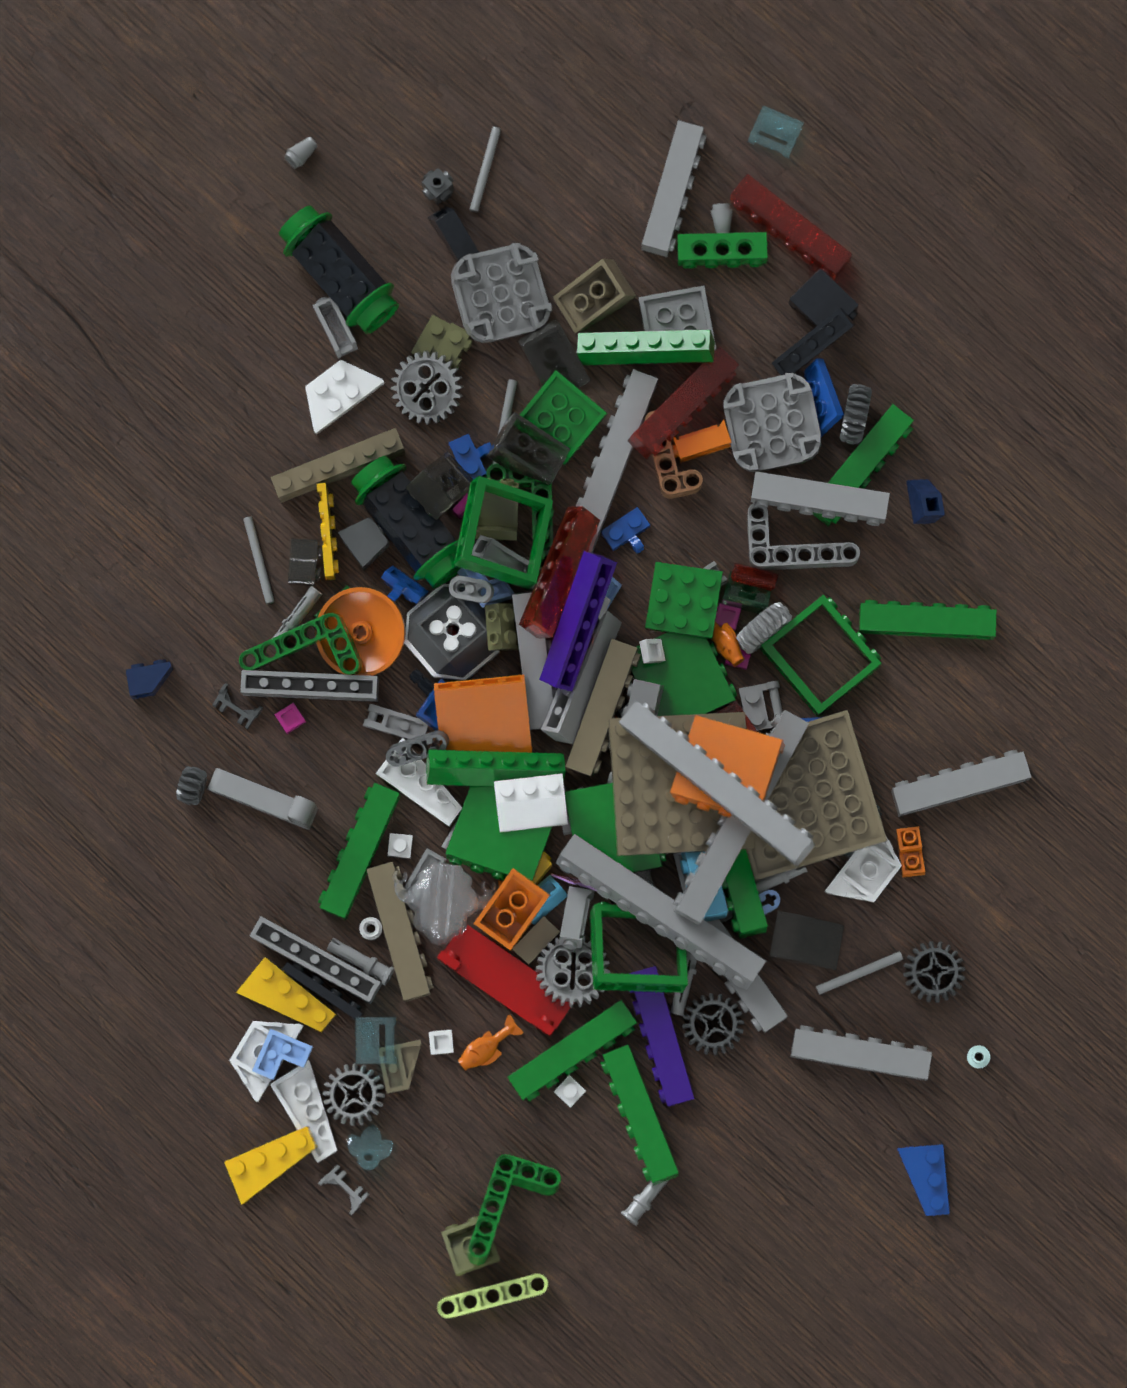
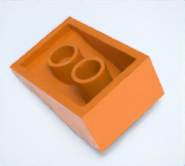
(512, 909)

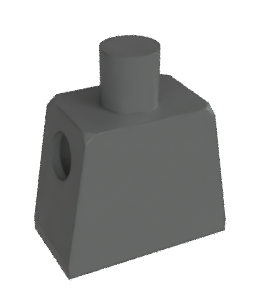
(364, 541)

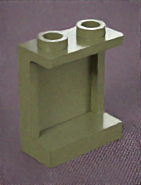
(498, 516)

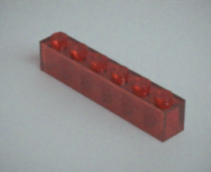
(790, 226)
(683, 403)
(558, 572)

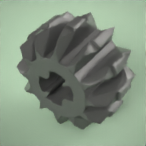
(191, 785)

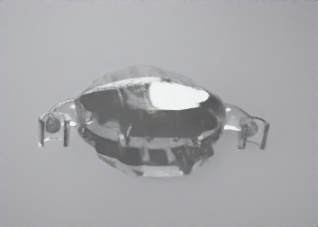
(442, 900)

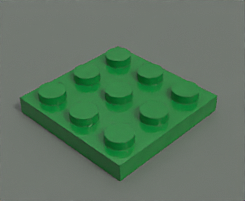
(564, 412)
(684, 600)

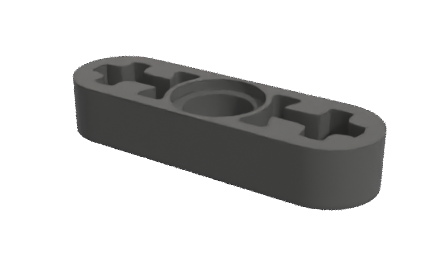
(423, 740)

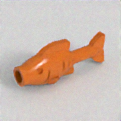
(727, 644)
(484, 1049)

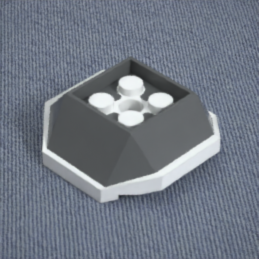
(442, 654)

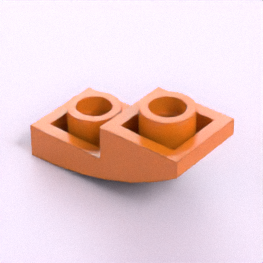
(910, 851)

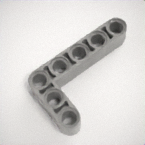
(792, 551)
(293, 810)

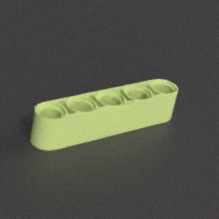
(481, 1296)

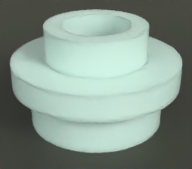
(971, 1056)

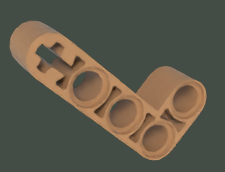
(672, 474)

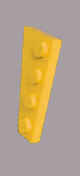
(328, 523)
(281, 993)
(264, 1164)

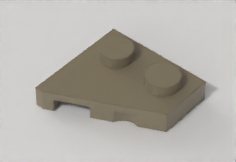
(399, 1076)

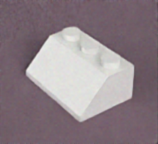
(530, 803)

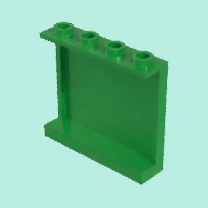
(689, 676)
(594, 821)
(482, 845)

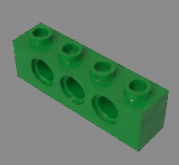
(731, 241)

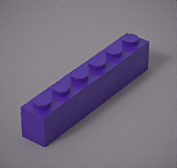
(578, 621)
(662, 1045)

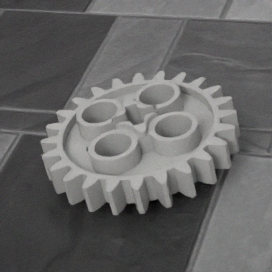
(440, 401)
(552, 969)

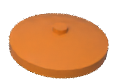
(373, 625)

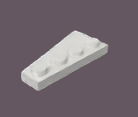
(412, 782)
(304, 1105)

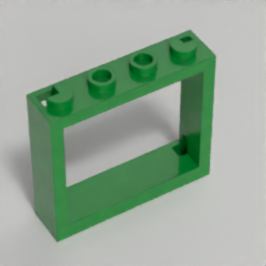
(469, 527)
(795, 681)
(629, 982)

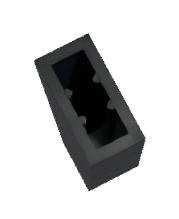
(452, 233)

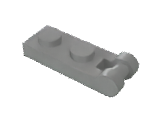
(395, 723)

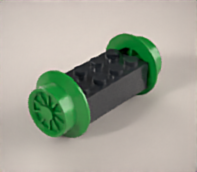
(339, 269)
(416, 535)

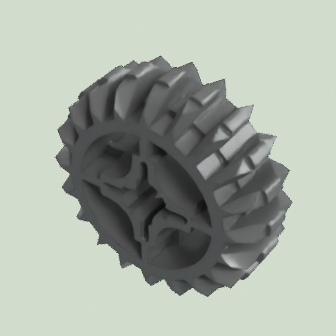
(855, 414)
(954, 969)
(703, 1040)

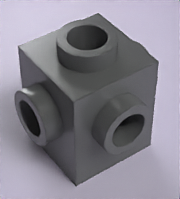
(437, 193)

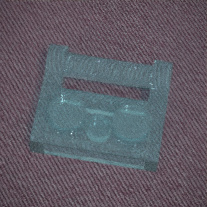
(778, 126)
(368, 1040)

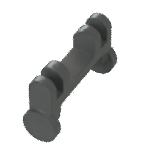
(226, 701)

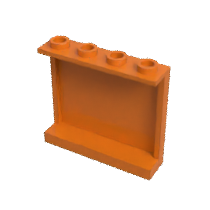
(484, 714)
(741, 751)

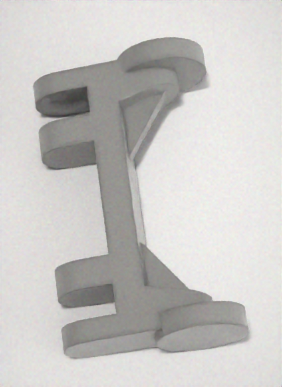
(355, 1200)

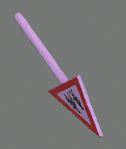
(574, 881)

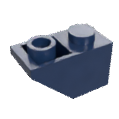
(924, 501)
(147, 680)

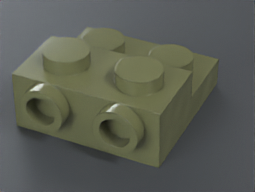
(445, 340)
(501, 627)
(457, 1243)

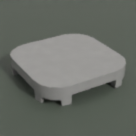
(500, 293)
(772, 423)

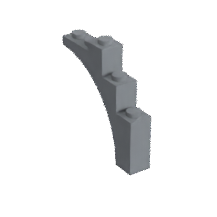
(493, 551)

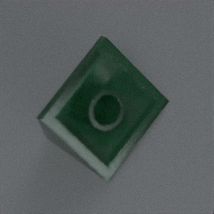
(746, 596)

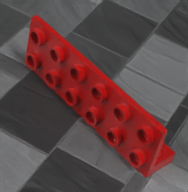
(503, 979)

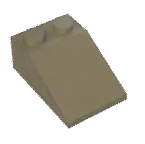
(594, 295)

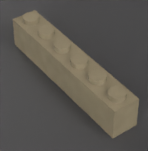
(336, 465)
(602, 706)
(399, 934)

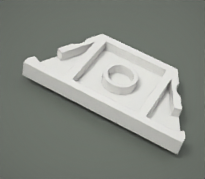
(338, 392)
(866, 873)
(249, 1050)

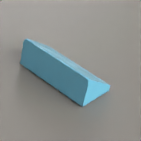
(556, 896)

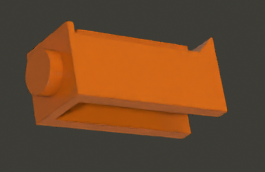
(701, 442)

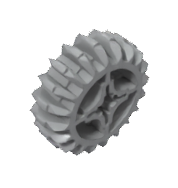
(763, 627)
(338, 1082)

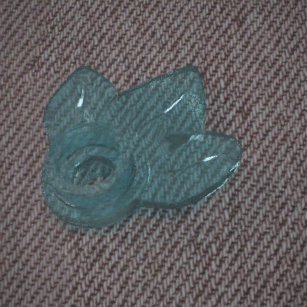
(369, 1144)

